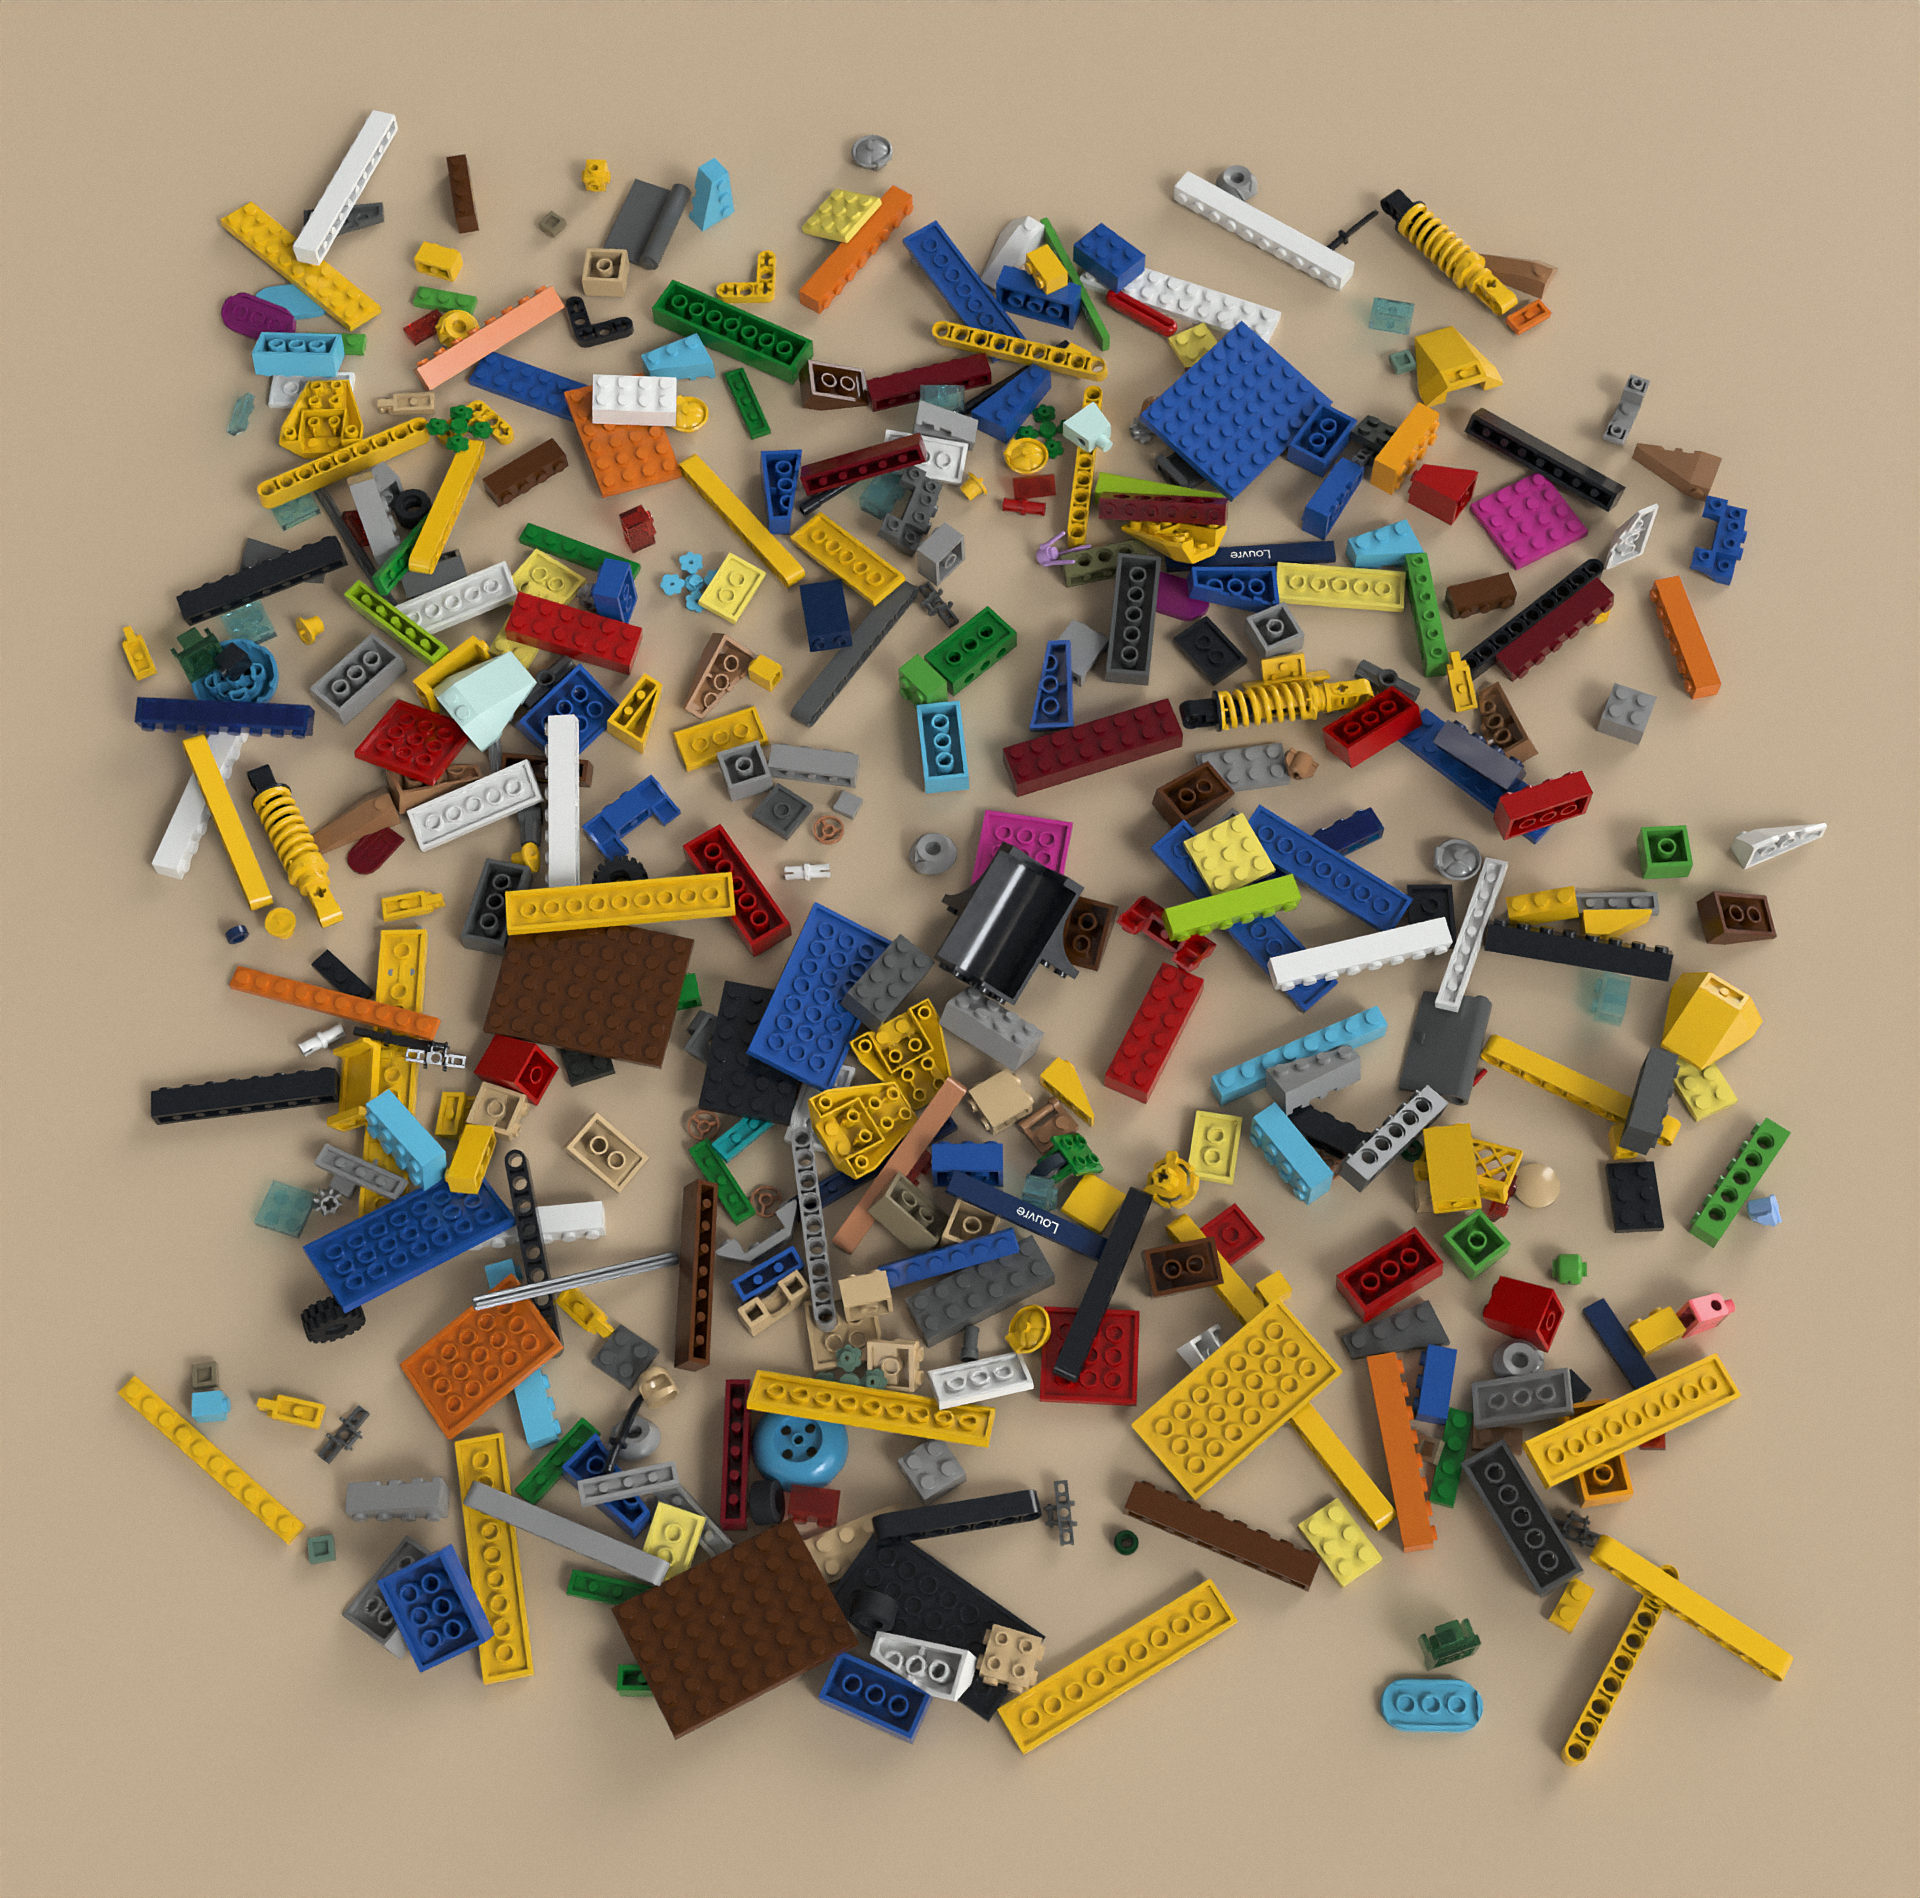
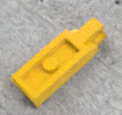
(138, 654)
(1460, 683)
(410, 905)
(584, 1312)
(293, 1411)

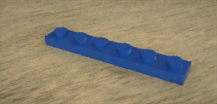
(951, 1258)

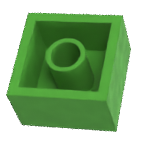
(921, 683)
(1664, 852)
(1475, 1244)

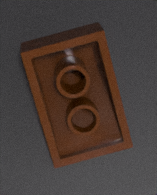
(832, 386)
(1192, 796)
(1735, 918)
(1088, 932)
(1182, 1267)

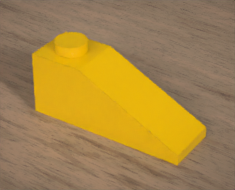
(1612, 922)
(1064, 1084)

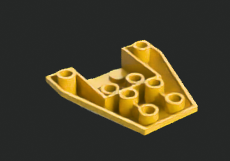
(1450, 363)
(322, 420)
(1178, 540)
(1707, 1019)
(908, 1052)
(861, 1124)

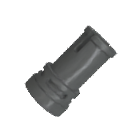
(969, 1350)

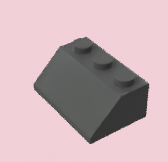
(448, 570)

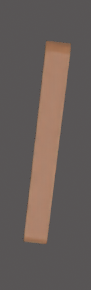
(902, 1160)

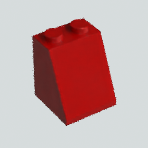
(1442, 490)
(517, 1067)
(1524, 1312)

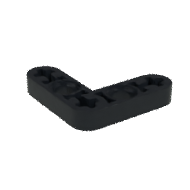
(587, 329)

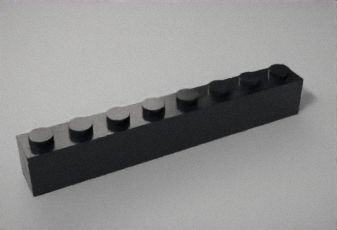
(1545, 459)
(261, 580)
(1579, 950)
(245, 1096)

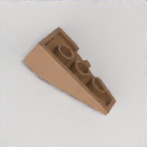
(1521, 274)
(1687, 472)
(718, 671)
(1502, 725)
(410, 793)
(362, 818)

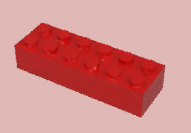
(574, 633)
(757, 915)
(1154, 1033)

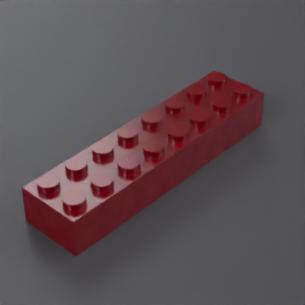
(1092, 747)

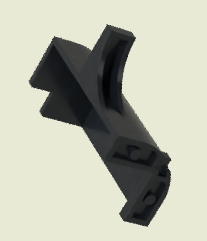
(1009, 926)

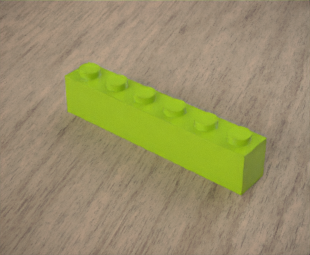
(1123, 484)
(396, 624)
(1231, 907)

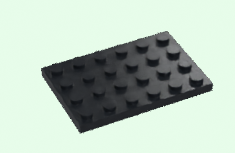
(736, 1081)

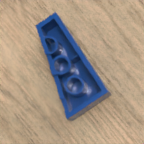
(779, 485)
(1331, 498)
(1235, 587)
(1054, 698)
(589, 1462)

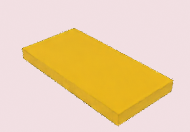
(703, 741)

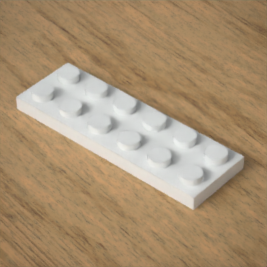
(462, 599)
(475, 805)

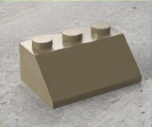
(909, 1214)

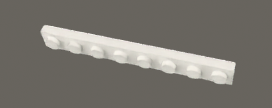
(1471, 935)

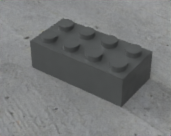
(486, 920)
(887, 983)
(1650, 1101)

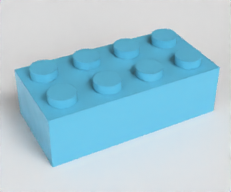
(298, 354)
(942, 747)
(406, 1140)
(1290, 1154)

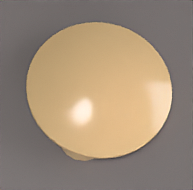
(1537, 1185)

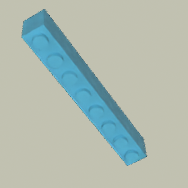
(1252, 1074)
(532, 1393)

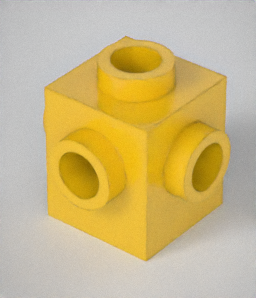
(596, 175)

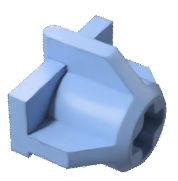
(1764, 1211)

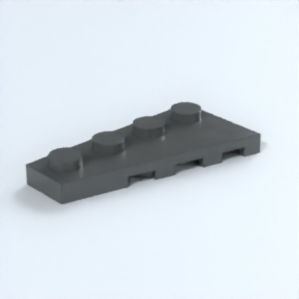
(359, 217)
(258, 551)
(1396, 1333)

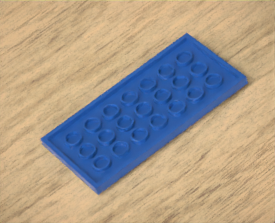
(804, 1024)
(405, 1240)

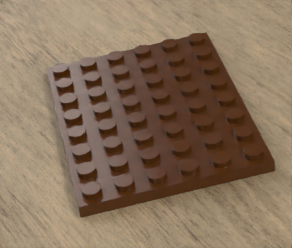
(592, 991)
(734, 1628)

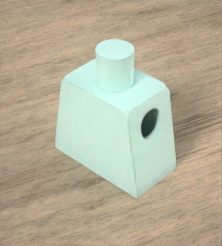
(1088, 429)

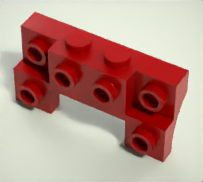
(1146, 917)

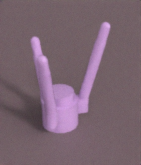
(1047, 555)

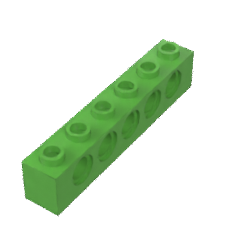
(1425, 615)
(1712, 1230)

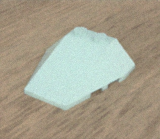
(486, 697)

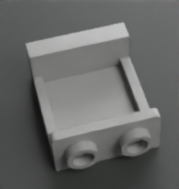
(1086, 648)

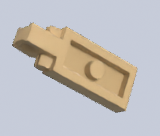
(408, 404)

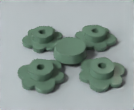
(849, 1366)

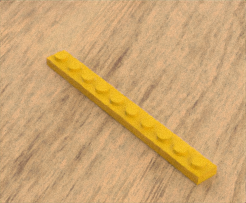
(211, 1460)

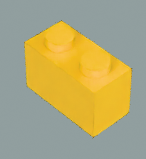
(438, 261)
(1046, 269)
(1655, 1331)

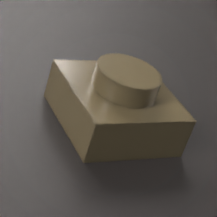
(552, 224)
(205, 1375)
(1429, 1448)

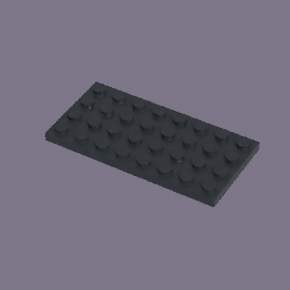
(932, 1608)

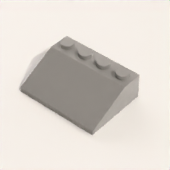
(370, 1610)

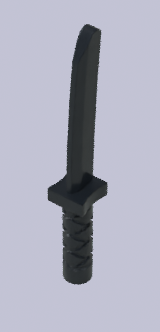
(1343, 236)
(388, 1039)
(619, 1442)

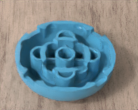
(262, 678)
(816, 1471)

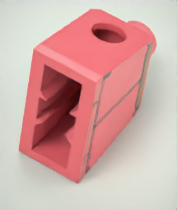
(1704, 1313)

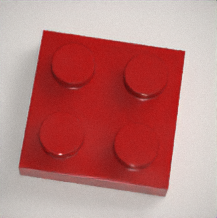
(1233, 1234)

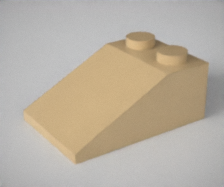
(605, 1152)

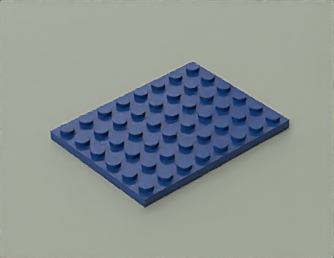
(1234, 410)

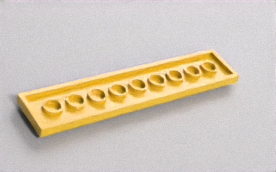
(319, 283)
(619, 903)
(870, 1408)
(1630, 1420)
(495, 1563)
(1116, 1666)

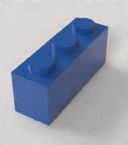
(766, 1275)
(1434, 1384)

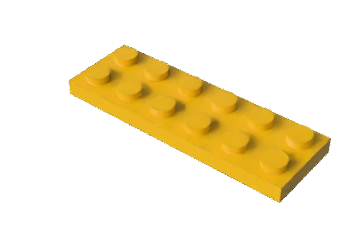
(847, 558)

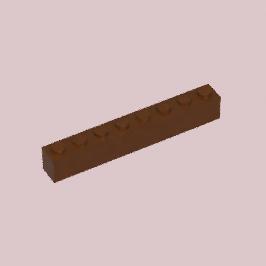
(696, 1276)
(1222, 1535)

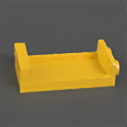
(462, 657)
(357, 1083)
(1452, 1168)

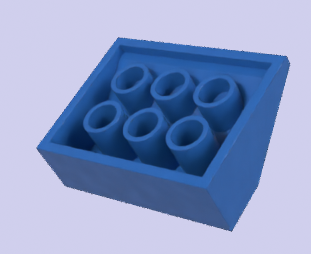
(574, 695)
(436, 1608)

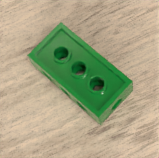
(972, 649)

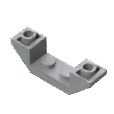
(1627, 410)
(788, 1215)

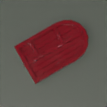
(373, 850)

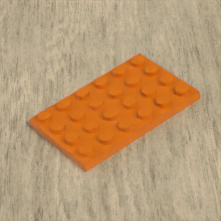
(620, 454)
(480, 1359)

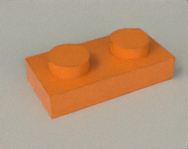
(1528, 317)

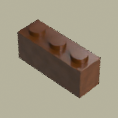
(1480, 596)

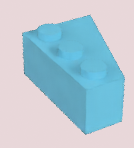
(713, 195)
(680, 360)
(1383, 546)

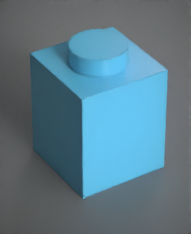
(210, 1406)

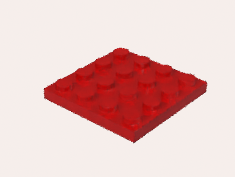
(413, 742)
(1110, 1367)

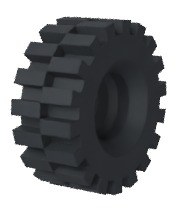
(619, 869)
(328, 1321)

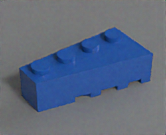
(1013, 403)

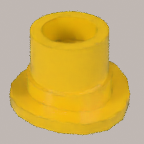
(973, 486)
(309, 629)
(527, 856)
(280, 923)

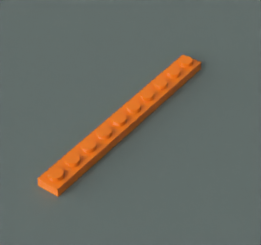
(335, 1003)

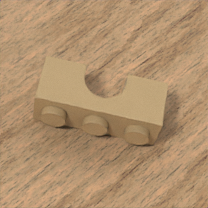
(762, 1313)

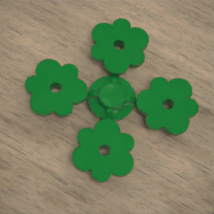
(459, 426)
(1047, 430)

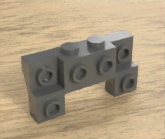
(921, 506)

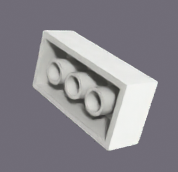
(634, 400)

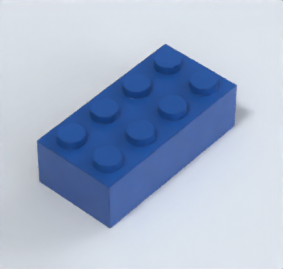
(1021, 296)
(875, 1697)

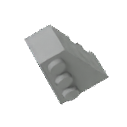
(944, 424)

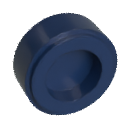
(237, 934)

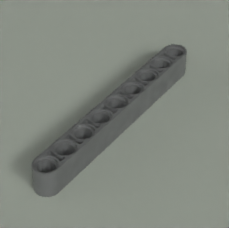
(850, 659)

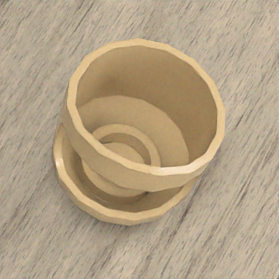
(657, 1387)

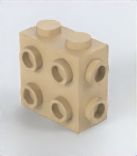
(1000, 1101)
(1010, 1658)

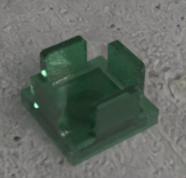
(198, 653)
(1450, 1644)

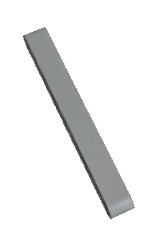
(817, 1238)
(566, 1533)

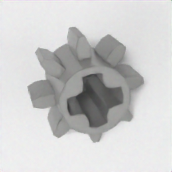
(1140, 431)
(586, 599)
(330, 1205)

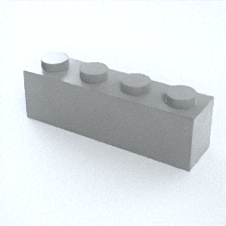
(814, 765)

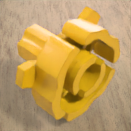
(1170, 1181)

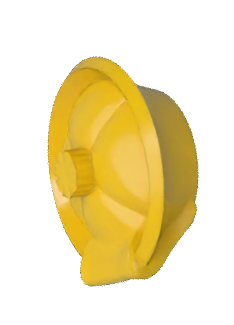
(453, 325)
(690, 414)
(1026, 455)
(1029, 1329)

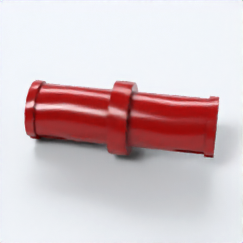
(1024, 506)

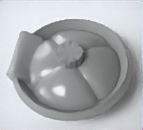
(872, 152)
(1238, 182)
(933, 853)
(1457, 859)
(1517, 1358)
(641, 1439)

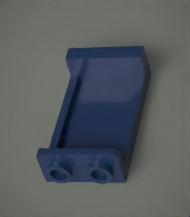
(825, 615)

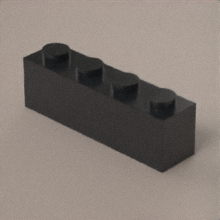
(1326, 1132)

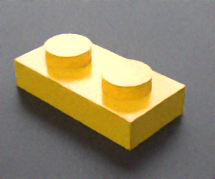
(1571, 1605)

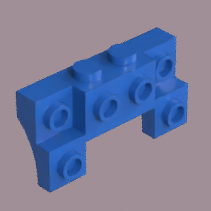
(1728, 536)
(628, 813)

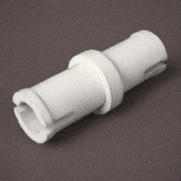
(807, 871)
(322, 1040)

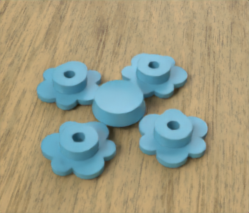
(693, 583)

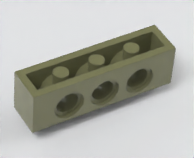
(1095, 569)

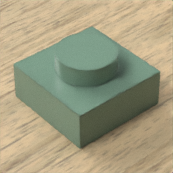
(1402, 362)
(321, 1549)

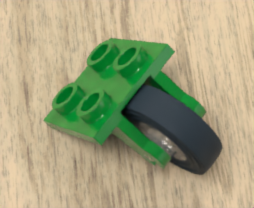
(1067, 1157)

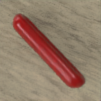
(1141, 313)

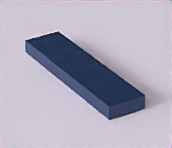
(1619, 1344)

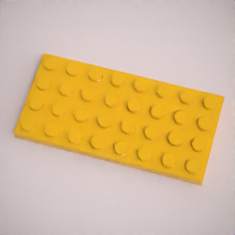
(1236, 1398)

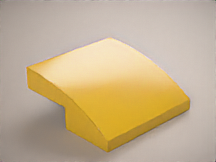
(453, 1114)
(1093, 1203)

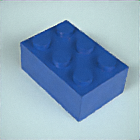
(1109, 258)
(1321, 439)
(614, 590)
(975, 1160)

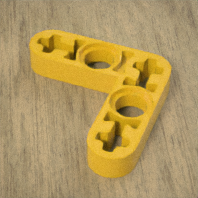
(757, 288)
(483, 416)

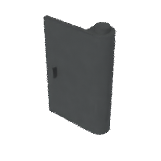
(648, 222)
(1446, 1047)

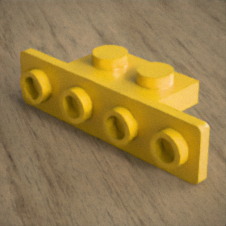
(1285, 670)

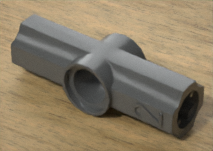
(553, 675)
(1378, 676)
(530, 822)

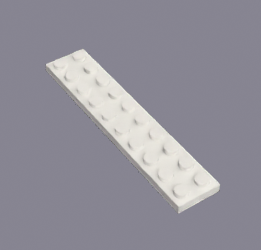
(1194, 303)

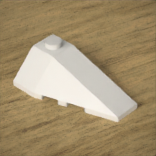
(1013, 244)
(1631, 537)
(1767, 843)
(932, 1667)

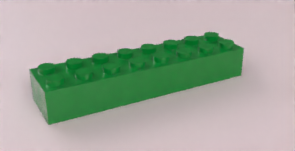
(733, 331)

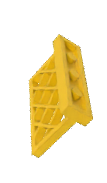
(1489, 1187)

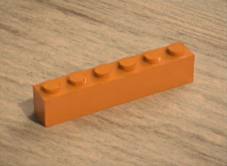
(1685, 637)

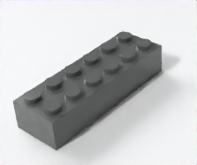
(1133, 619)
(979, 1292)
(1522, 1518)

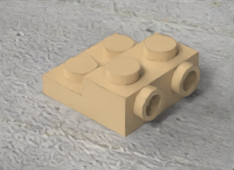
(500, 1109)
(898, 1361)

